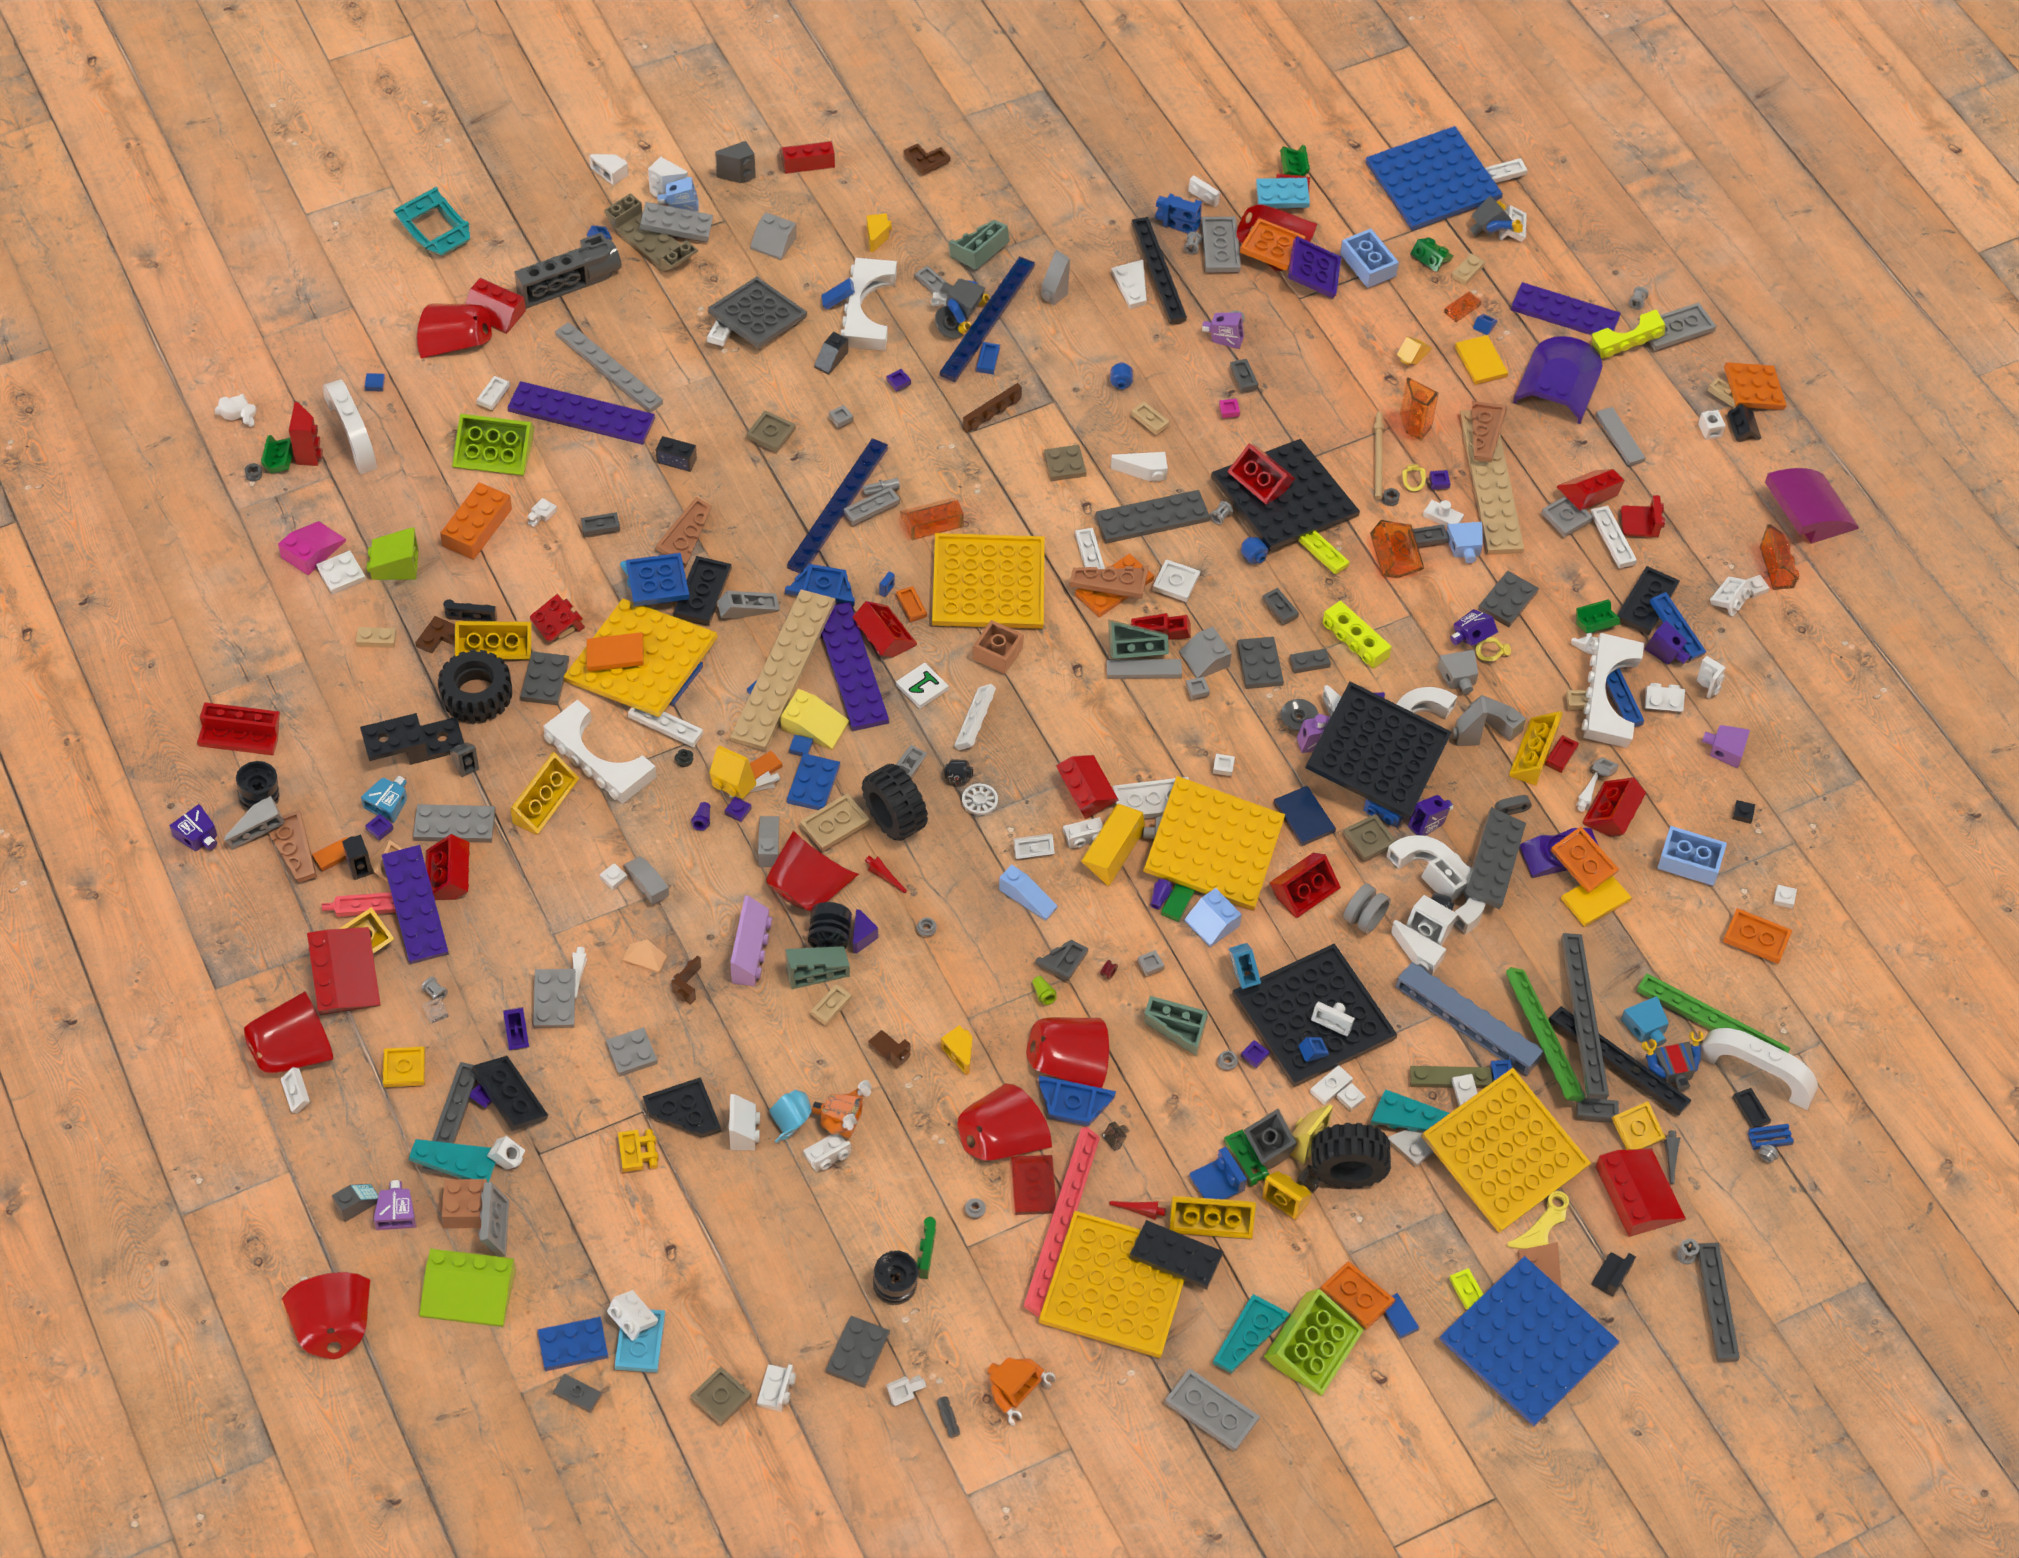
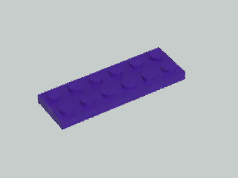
(1563, 310)
(415, 904)

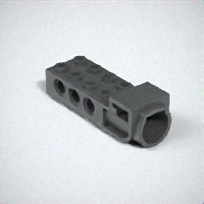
(568, 271)

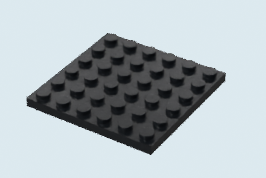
(1307, 506)
(1378, 750)
(1285, 1003)

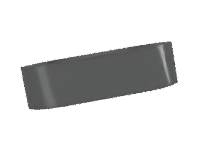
(1514, 804)

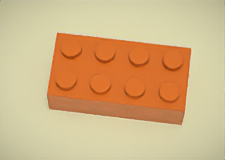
(476, 520)

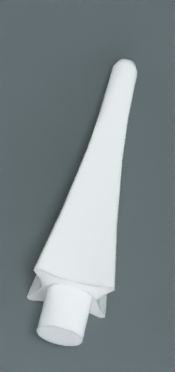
(765, 781)
(1586, 796)
(579, 963)

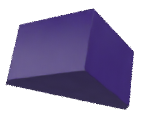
(864, 932)
(516, 1028)

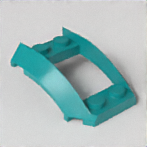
(425, 203)

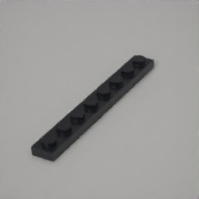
(1159, 270)
(1627, 1066)

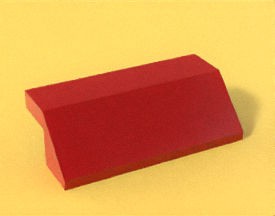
(239, 728)

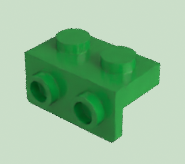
(1295, 161)
(1430, 253)
(277, 454)
(1596, 617)

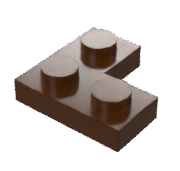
(925, 161)
(434, 633)

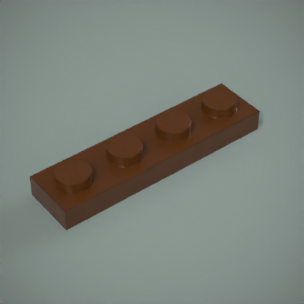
(992, 407)

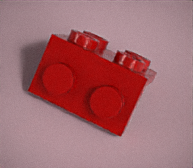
(1643, 520)
(556, 617)

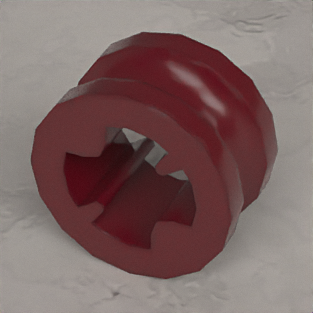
(1109, 969)

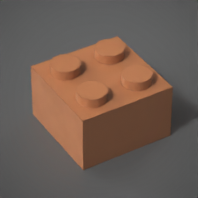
(998, 646)
(462, 1203)

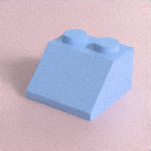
(1213, 917)

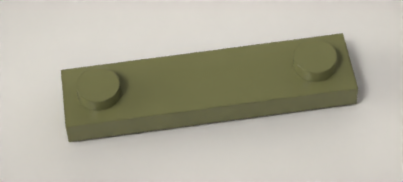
(1442, 1076)

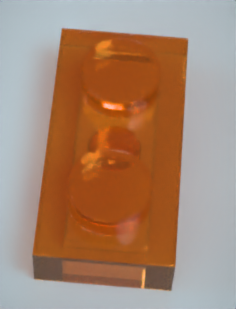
(1462, 306)

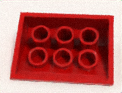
(343, 969)
(1639, 1190)

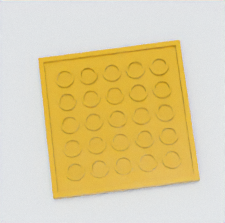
(988, 580)
(670, 656)
(1214, 842)
(1505, 1150)
(1107, 1293)

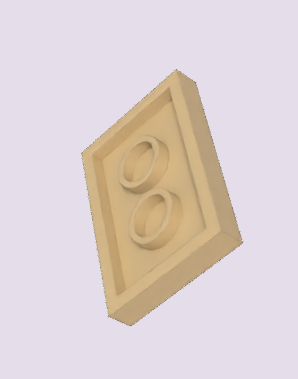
(834, 822)

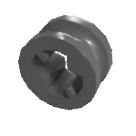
(253, 467)
(1391, 492)

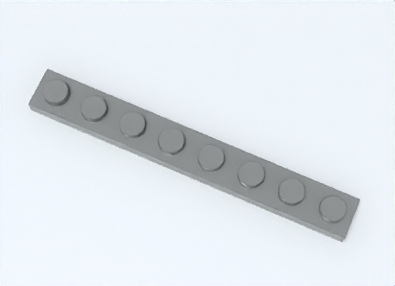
(609, 367)

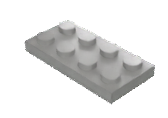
(676, 221)
(1220, 244)
(1683, 325)
(463, 821)
(1212, 1409)

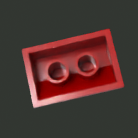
(808, 157)
(503, 305)
(304, 437)
(1260, 474)
(1592, 488)
(883, 629)
(1087, 784)
(1615, 806)
(448, 867)
(1305, 884)

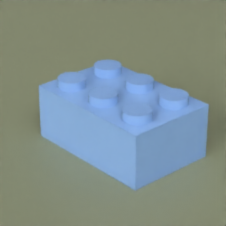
(1369, 258)
(1692, 855)

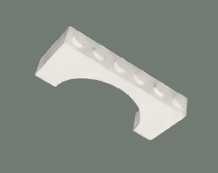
(867, 277)
(1601, 720)
(619, 779)

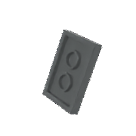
(1508, 598)
(1260, 662)
(544, 678)
(857, 1351)

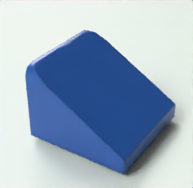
(598, 229)
(1484, 324)
(1313, 1048)

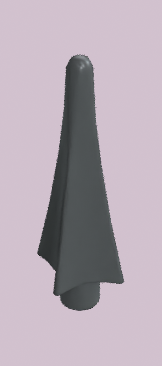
(1672, 1146)

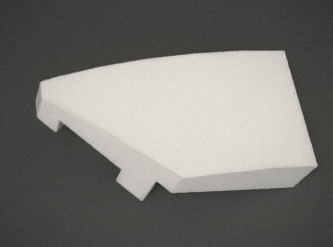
(1584, 643)

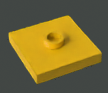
(404, 1066)
(1638, 1127)

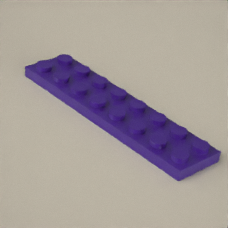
(581, 412)
(853, 670)

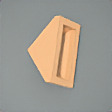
(377, 861)
(645, 955)

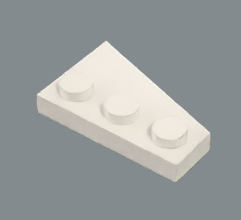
(1131, 283)
(1411, 1146)

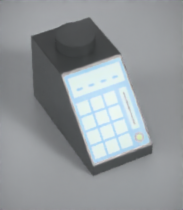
(354, 1200)

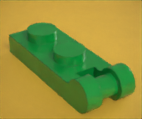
(1246, 1157)
(926, 1246)

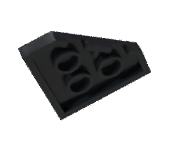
(685, 1108)

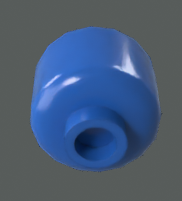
(1121, 375)
(1254, 550)

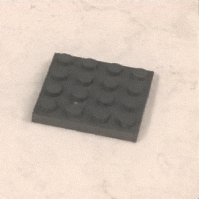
(757, 312)

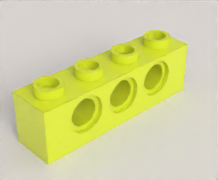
(1356, 634)

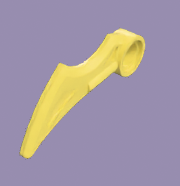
(1538, 1233)

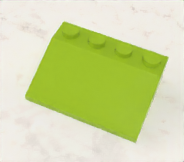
(493, 444)
(467, 1287)
(1314, 1342)

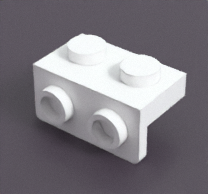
(1664, 698)
(631, 1314)

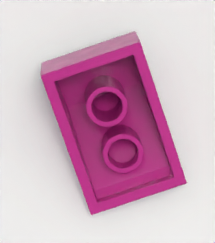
(309, 546)

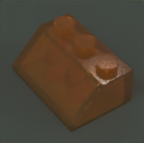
(1418, 408)
(933, 518)
(1396, 549)
(1778, 559)

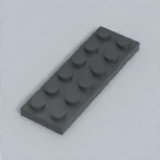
(1152, 516)
(1495, 858)

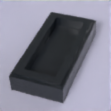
(1751, 1108)

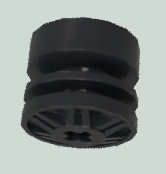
(256, 782)
(829, 925)
(893, 1267)

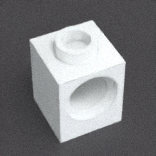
(1711, 424)
(498, 1153)

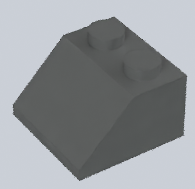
(735, 163)
(1271, 1139)

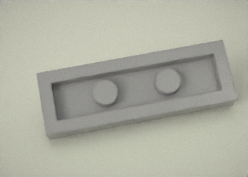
(871, 506)

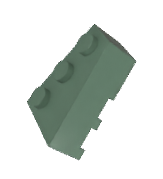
(980, 245)
(1135, 641)
(816, 965)
(1177, 1022)

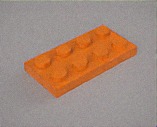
(1103, 602)

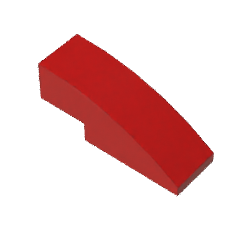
(1175, 627)

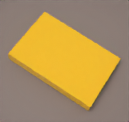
(1481, 359)
(1598, 902)

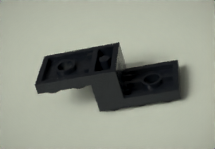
(408, 736)

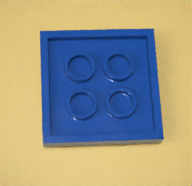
(657, 579)

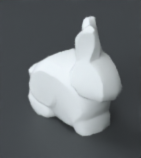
(236, 408)

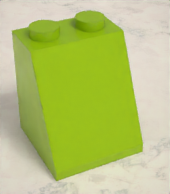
(394, 556)

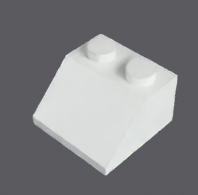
(663, 172)
(1431, 920)
(743, 1124)

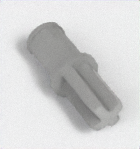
(881, 485)

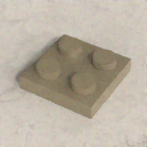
(771, 431)
(1065, 462)
(1369, 837)
(721, 1396)

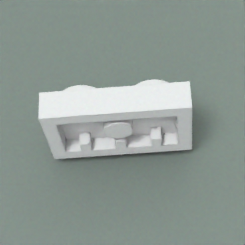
(1514, 214)
(1731, 594)
(1711, 676)
(1082, 832)
(827, 1151)
(775, 1387)

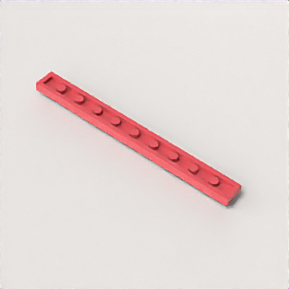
(1062, 1216)

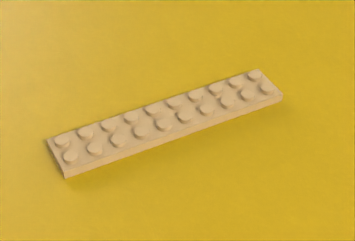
(1493, 496)
(783, 670)

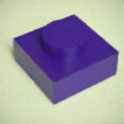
(898, 380)
(1439, 479)
(738, 809)
(379, 827)
(1255, 1054)
(480, 1096)

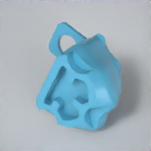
(790, 1113)

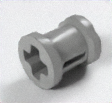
(1190, 242)
(1638, 297)
(1221, 512)
(434, 989)
(1693, 1251)

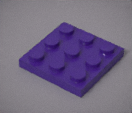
(1314, 267)

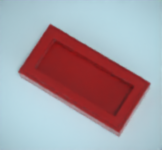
(1561, 753)

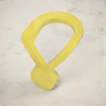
(1423, 476)
(1505, 649)

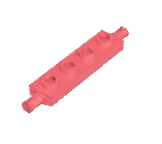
(357, 904)

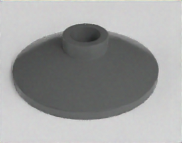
(947, 323)
(1297, 709)

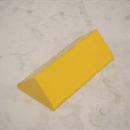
(502, 638)
(1535, 747)
(543, 795)
(1114, 842)
(1212, 1217)

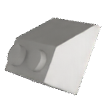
(773, 236)
(1206, 653)

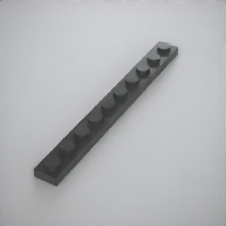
(1584, 1016)

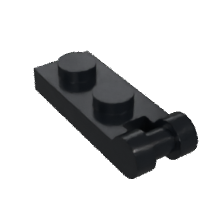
(469, 611)

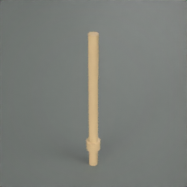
(1379, 428)

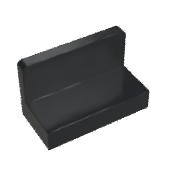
(1743, 423)
(1613, 1273)

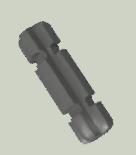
(948, 1417)

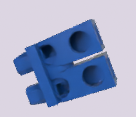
(1179, 213)

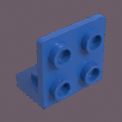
(1219, 1178)

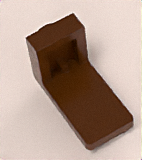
(679, 982)
(890, 1049)

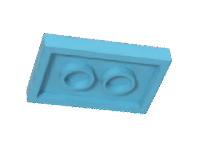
(1283, 192)
(643, 1352)

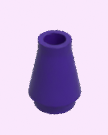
(701, 818)
(1161, 892)

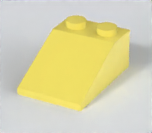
(813, 719)
(1307, 1129)

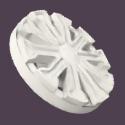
(979, 799)

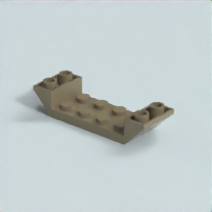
(656, 247)

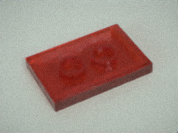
(1033, 1184)

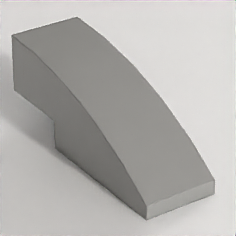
(647, 879)

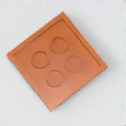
(1270, 244)
(1755, 385)

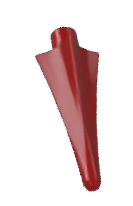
(878, 868)
(1148, 1209)

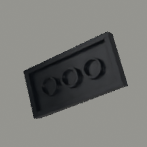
(705, 588)
(1637, 610)
(509, 1093)
(1176, 1254)

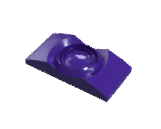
(1538, 853)

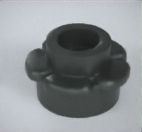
(684, 761)

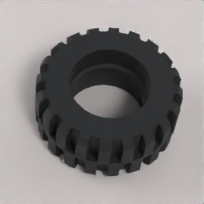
(470, 667)
(894, 802)
(1351, 1155)

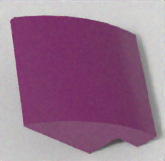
(1810, 503)

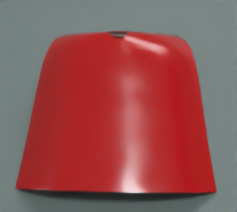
(1278, 218)
(451, 328)
(806, 875)
(288, 1037)
(1072, 1049)
(1008, 1123)
(325, 1303)

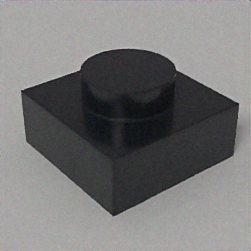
(1743, 811)

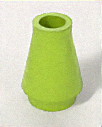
(1045, 992)

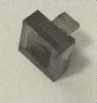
(1115, 1135)
(1308, 1180)

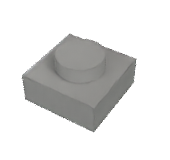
(841, 416)
(1197, 688)
(1605, 767)
(1151, 963)

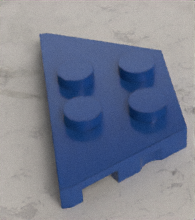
(823, 581)
(1074, 1101)

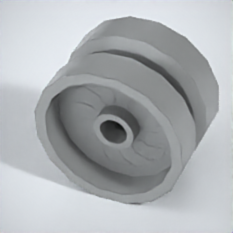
(1366, 908)

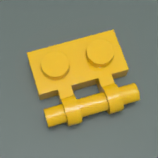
(630, 1150)

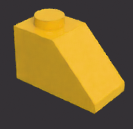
(878, 230)
(1413, 351)
(958, 1047)

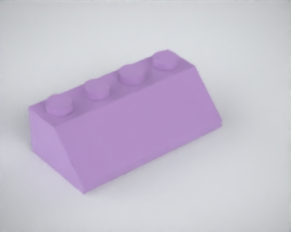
(750, 942)

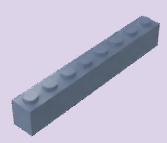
(1469, 1018)

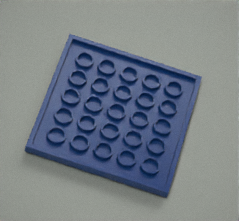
(1433, 177)
(1529, 1341)

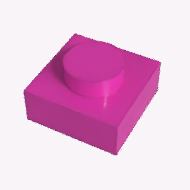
(1229, 408)

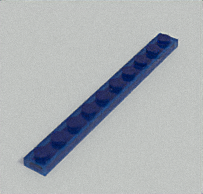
(987, 319)
(835, 508)

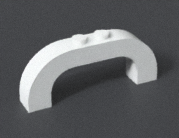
(340, 400)
(1429, 699)
(1427, 849)
(1765, 1056)

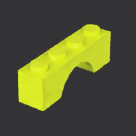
(1609, 342)

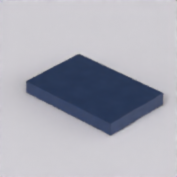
(1304, 815)

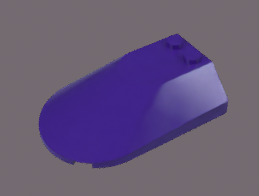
(1562, 372)

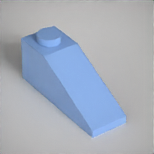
(1026, 892)

